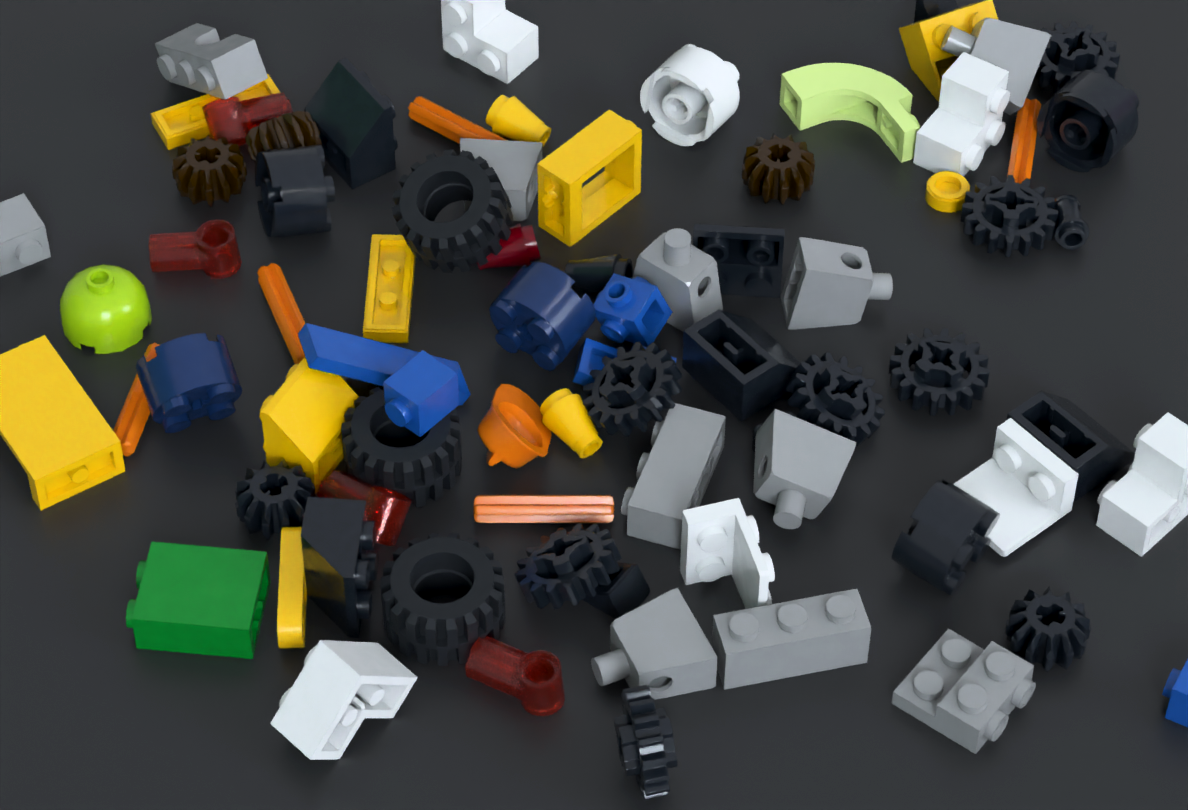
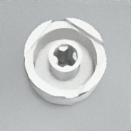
(691, 95)

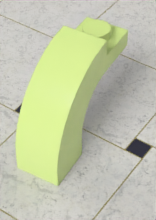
(853, 94)

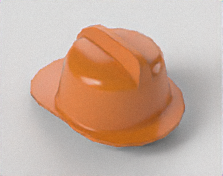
(513, 428)

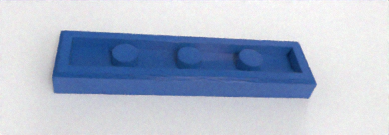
(361, 357)

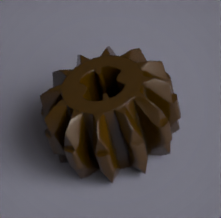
(284, 131)
(778, 169)
(209, 170)

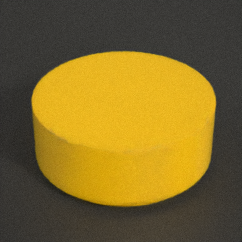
(946, 191)

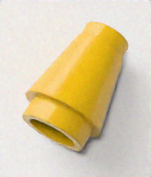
(515, 121)
(570, 421)

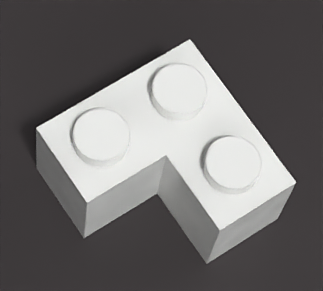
(489, 37)
(966, 118)
(1153, 491)
(336, 692)

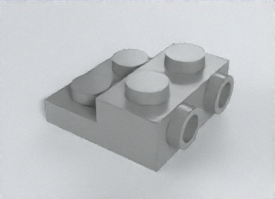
(966, 689)

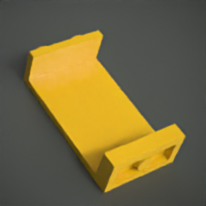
(53, 425)

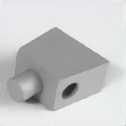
(1005, 46)
(515, 167)
(683, 276)
(830, 285)
(798, 467)
(659, 649)

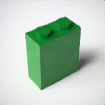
(199, 600)

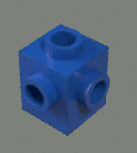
(631, 310)

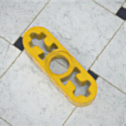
(291, 591)

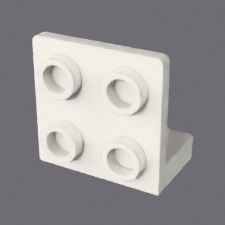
(1023, 485)
(724, 542)

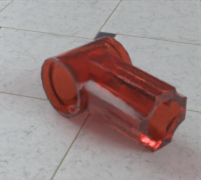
(237, 117)
(208, 248)
(383, 504)
(527, 676)

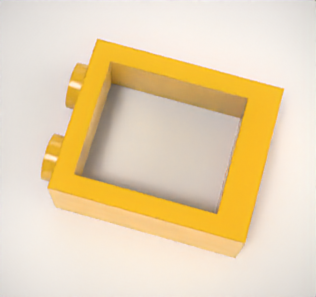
(574, 211)

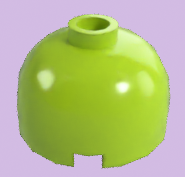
(104, 309)

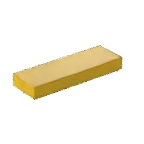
(186, 120)
(389, 290)

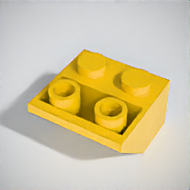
(925, 37)
(306, 421)

